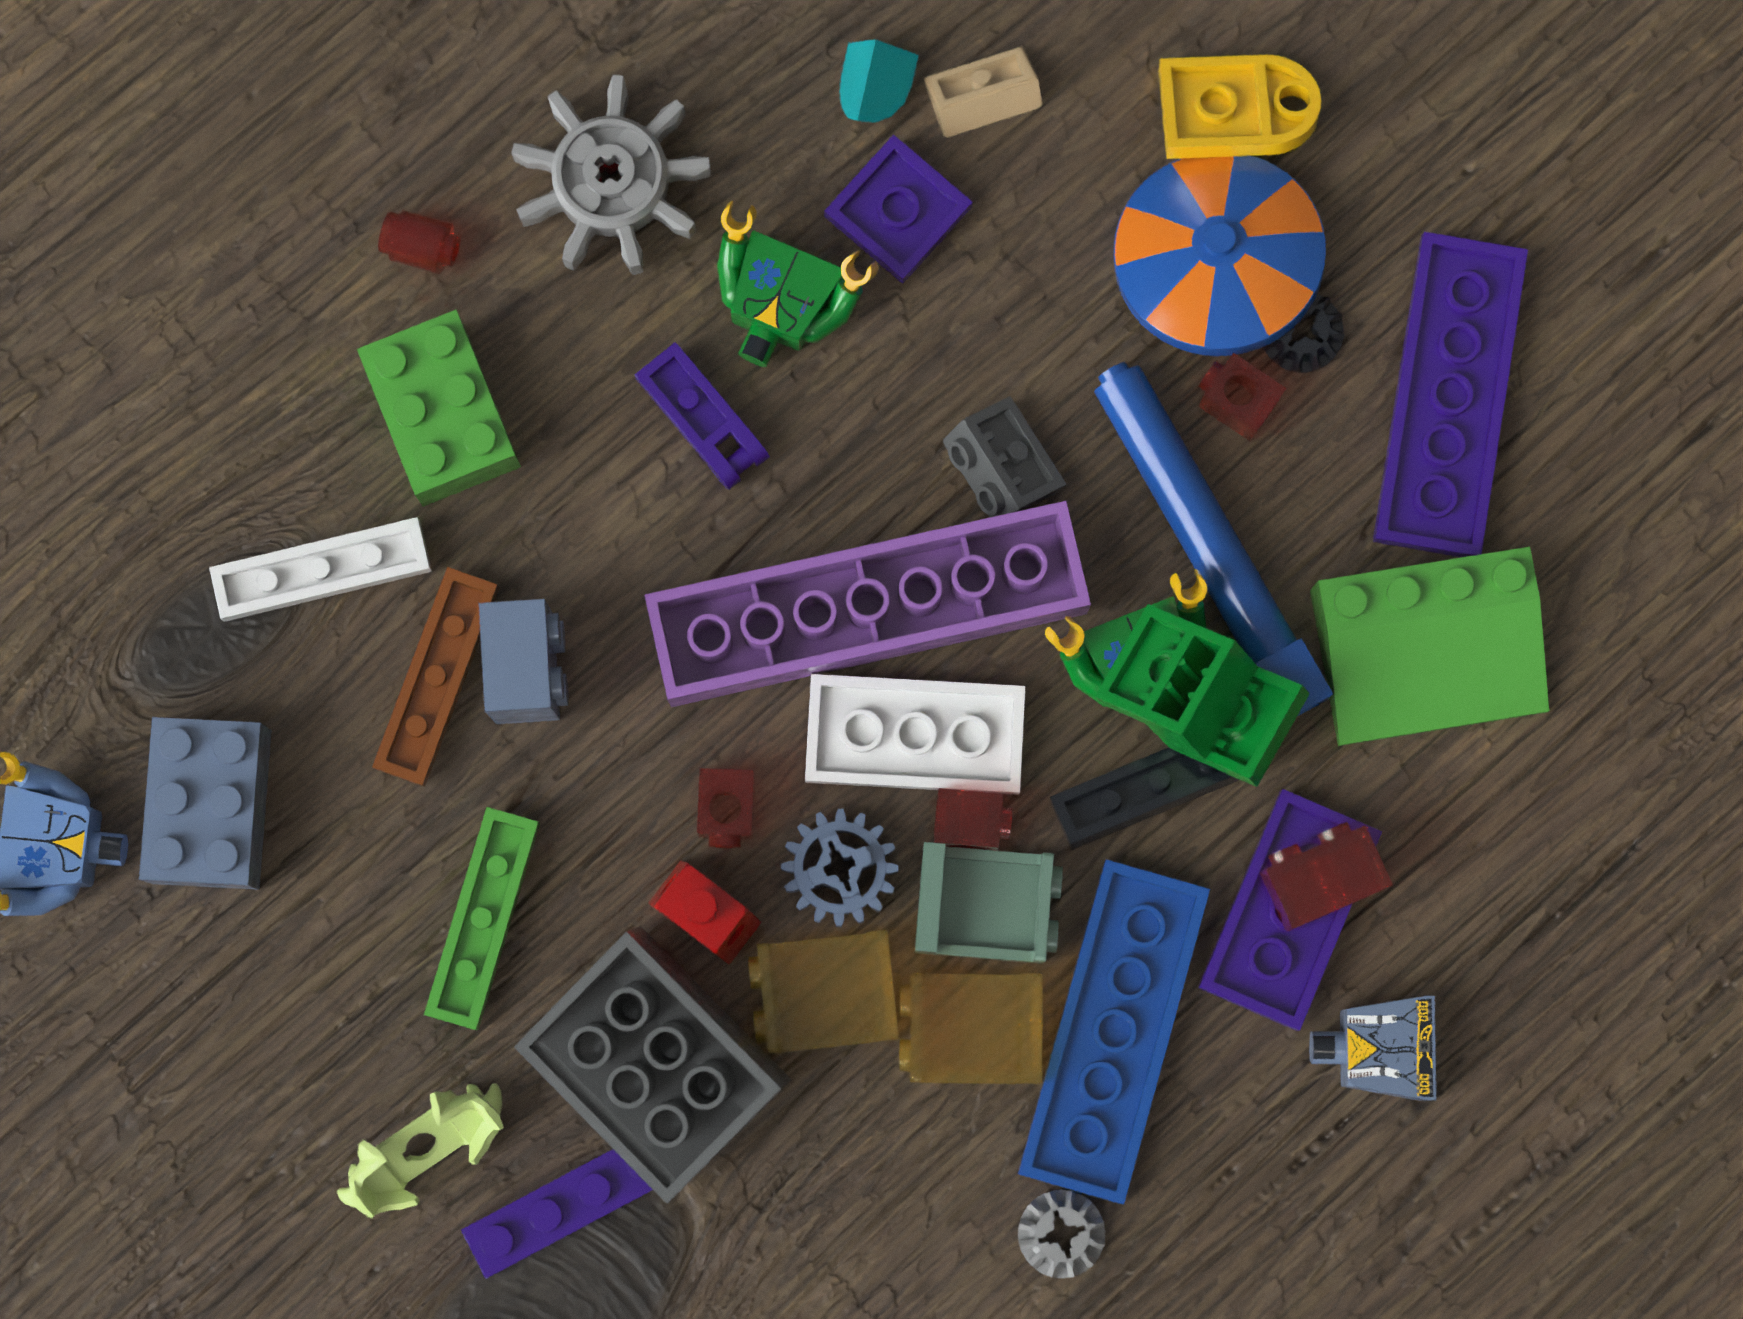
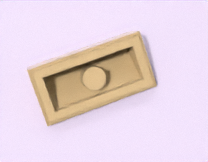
(984, 92)

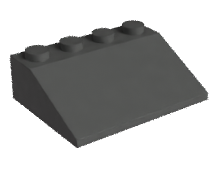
(652, 1063)

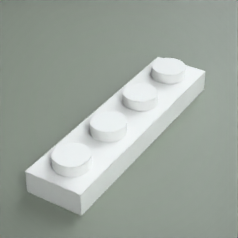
(320, 569)

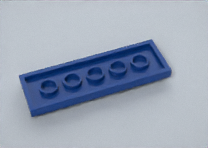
(1114, 1032)

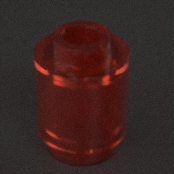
(419, 241)

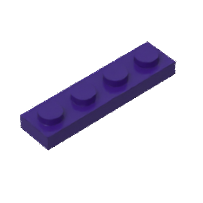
(553, 1212)

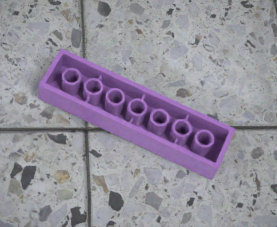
(867, 603)

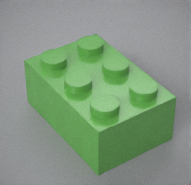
(438, 408)

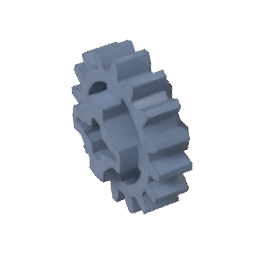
(862, 857)

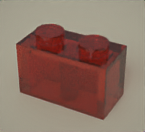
(1324, 877)

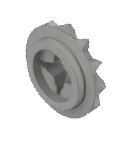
(1049, 1257)

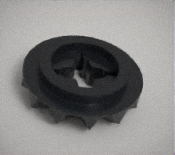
(1309, 354)

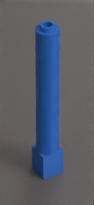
(1205, 530)

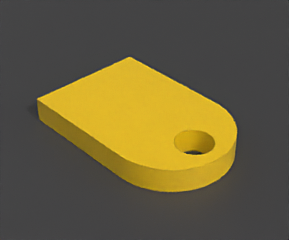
(1234, 105)

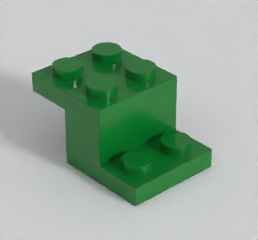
(1202, 695)

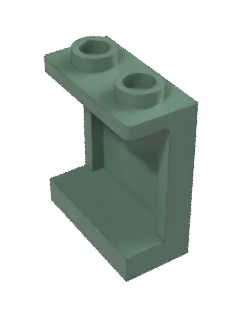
(987, 904)

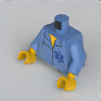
(49, 840)

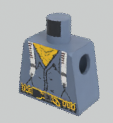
(1383, 1048)

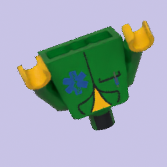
(782, 290)
(1092, 652)

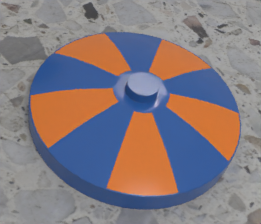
(1219, 254)

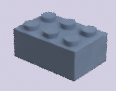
(205, 803)

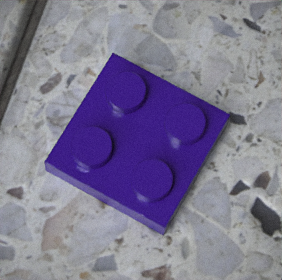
(898, 209)

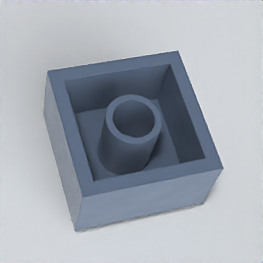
(521, 661)

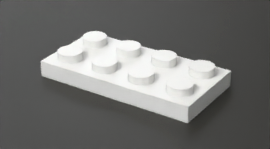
(915, 734)

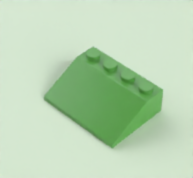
(1432, 645)

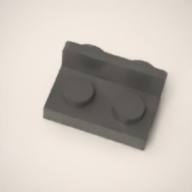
(1002, 459)

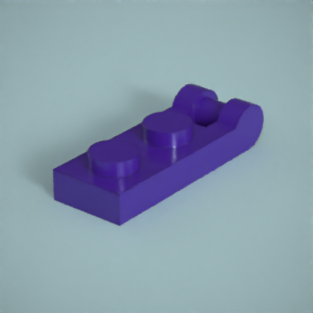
(700, 414)

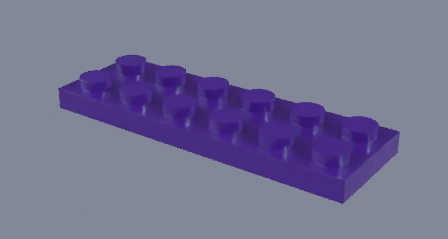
(1450, 395)

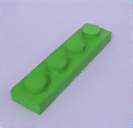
(482, 918)

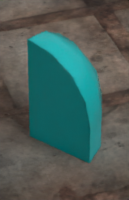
(875, 80)

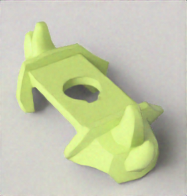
(453, 1120)

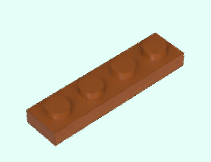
(434, 678)

